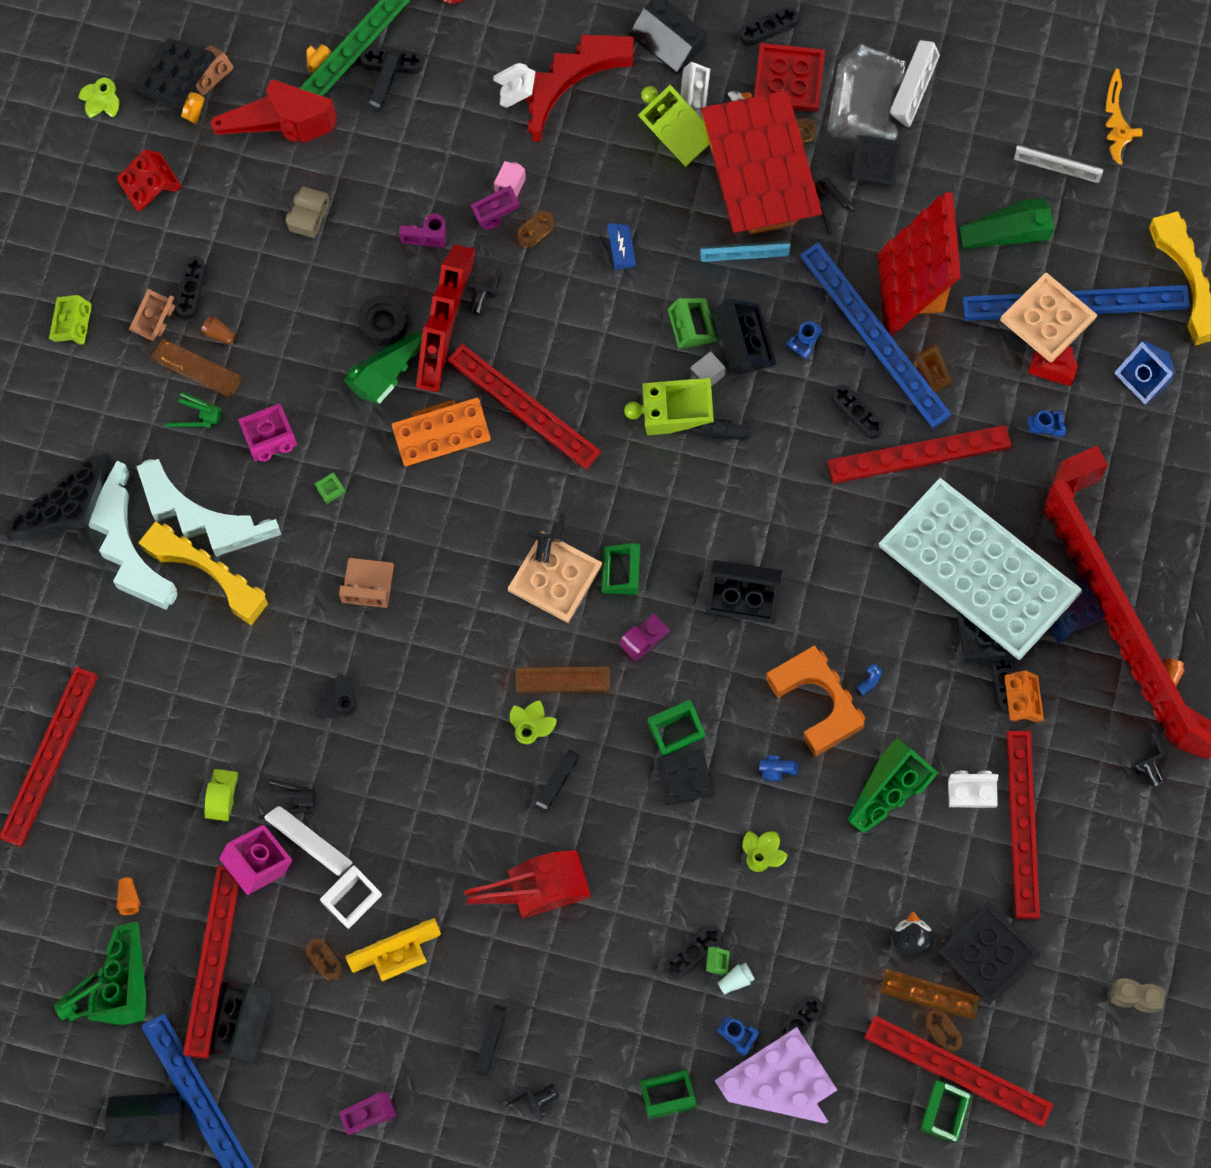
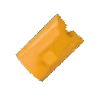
(316, 57)
(193, 107)

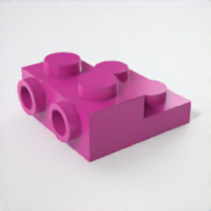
(267, 433)

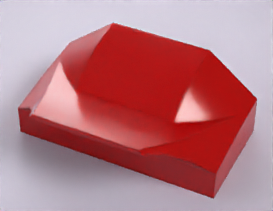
(1060, 370)

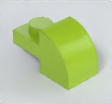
(220, 795)

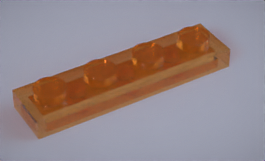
(196, 368)
(562, 679)
(930, 994)

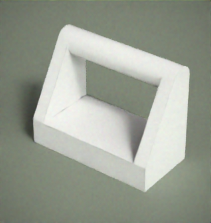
(341, 887)

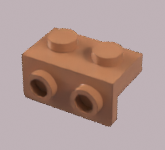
(217, 70)
(151, 314)

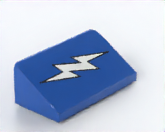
(621, 246)

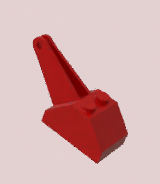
(285, 109)
(538, 884)

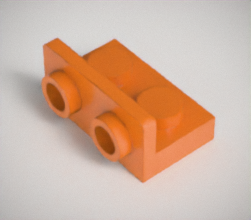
(1024, 696)

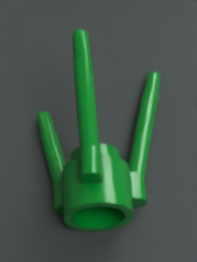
(208, 412)
(67, 1005)

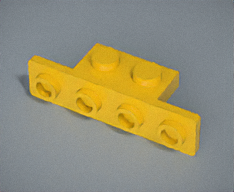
(396, 952)

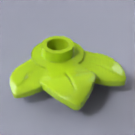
(97, 100)
(531, 719)
(765, 848)

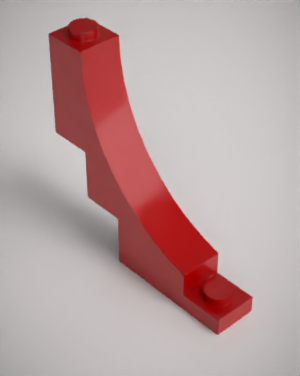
(444, 307)

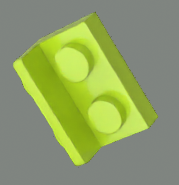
(70, 319)

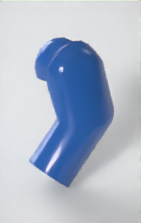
(870, 682)

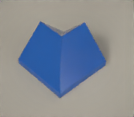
(1147, 371)

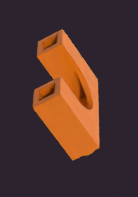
(811, 668)

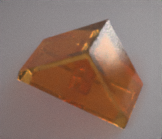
(932, 368)

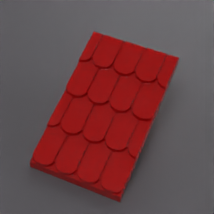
(761, 163)
(919, 265)

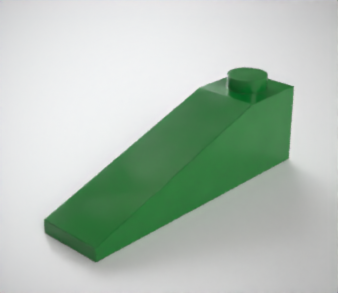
(1017, 223)
(377, 374)
(893, 780)
(122, 992)

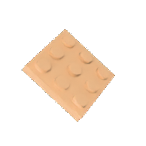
(1048, 317)
(557, 584)

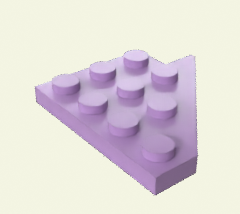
(780, 1079)

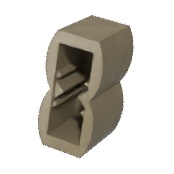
(307, 212)
(1130, 993)

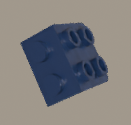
(1078, 615)

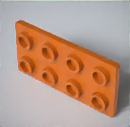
(440, 430)

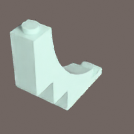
(111, 518)
(224, 531)

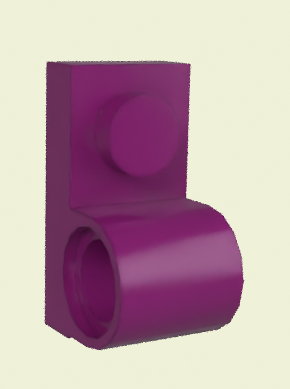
(491, 208)
(425, 236)
(640, 640)
(367, 1113)

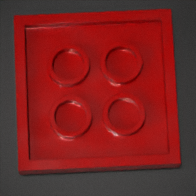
(792, 70)

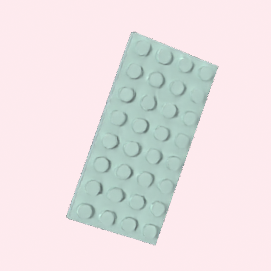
(980, 568)

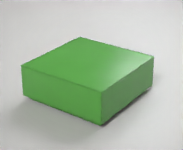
(329, 488)
(717, 961)

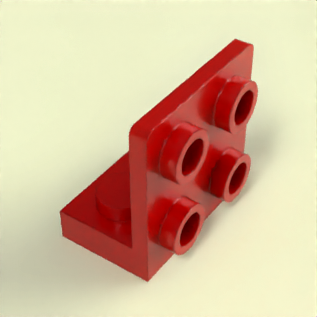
(147, 178)

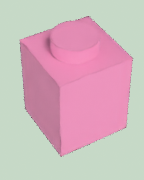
(510, 174)

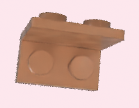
(367, 583)

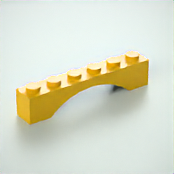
(1171, 237)
(167, 547)

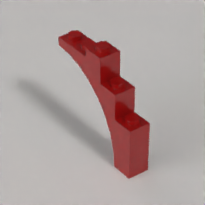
(592, 55)

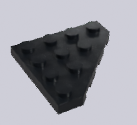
(67, 505)

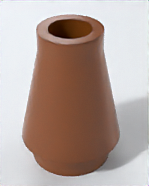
(217, 330)

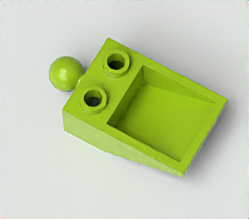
(679, 125)
(680, 405)

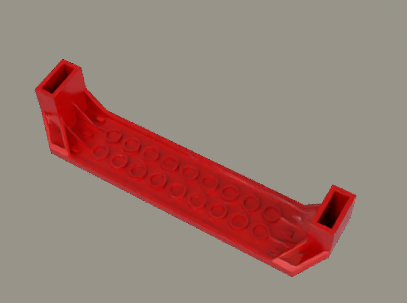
(1182, 725)

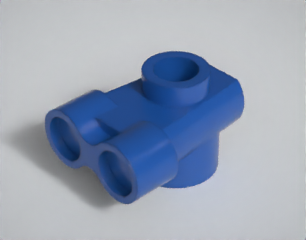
(802, 344)
(1047, 423)
(773, 768)
(742, 1036)

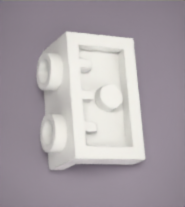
(516, 83)
(973, 789)

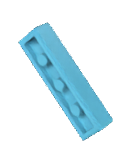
(745, 251)

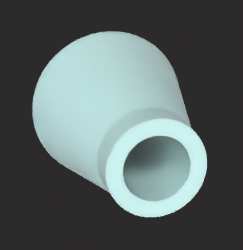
(737, 978)

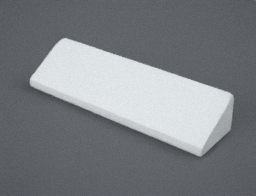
(915, 82)
(695, 86)
(1058, 164)
(309, 840)

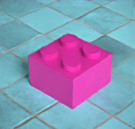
(255, 859)

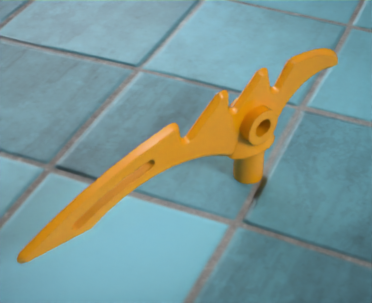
(1121, 130)

